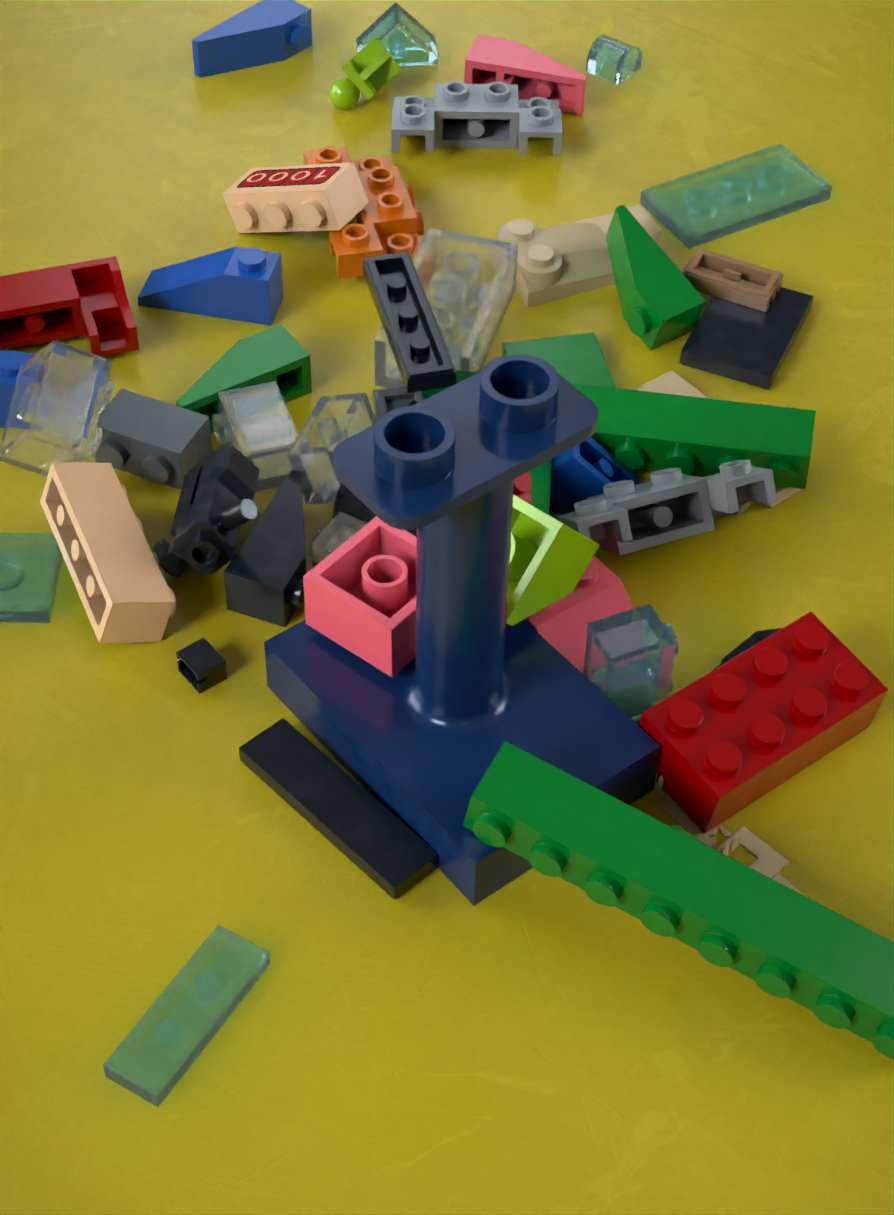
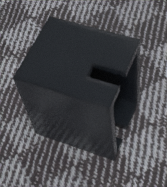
(201, 665)

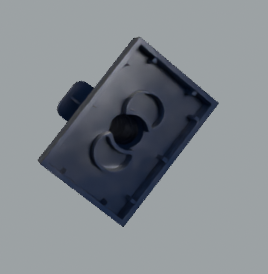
(474, 678)

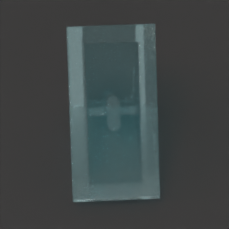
(402, 37)

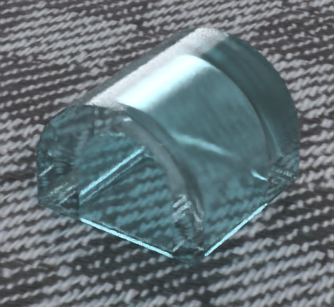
(613, 59)

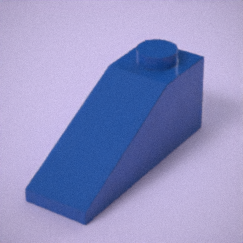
(253, 38)
(223, 284)

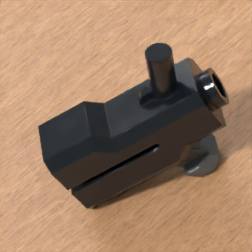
(209, 513)

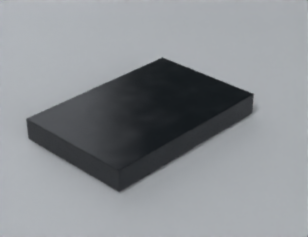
(746, 341)

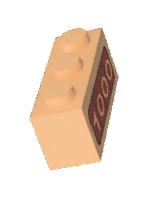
(296, 198)

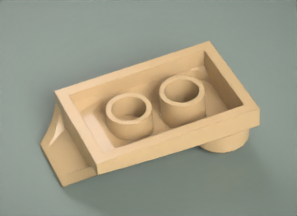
(566, 257)

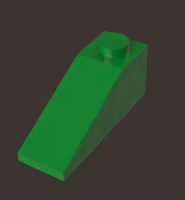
(650, 288)
(249, 362)

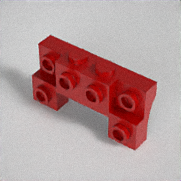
(66, 304)

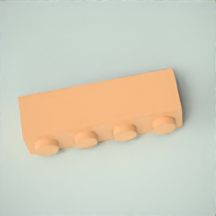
(107, 553)

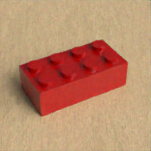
(760, 720)

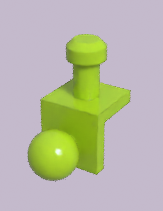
(367, 71)

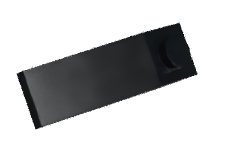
(271, 562)

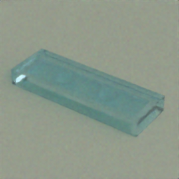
(187, 1015)

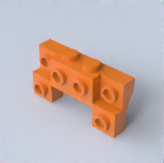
(384, 225)

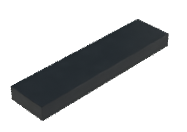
(409, 322)
(339, 808)

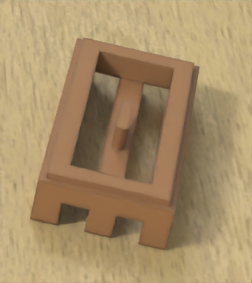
(733, 279)

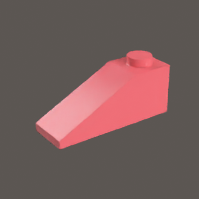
(534, 73)

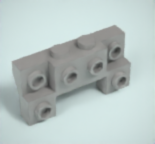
(476, 118)
(668, 506)

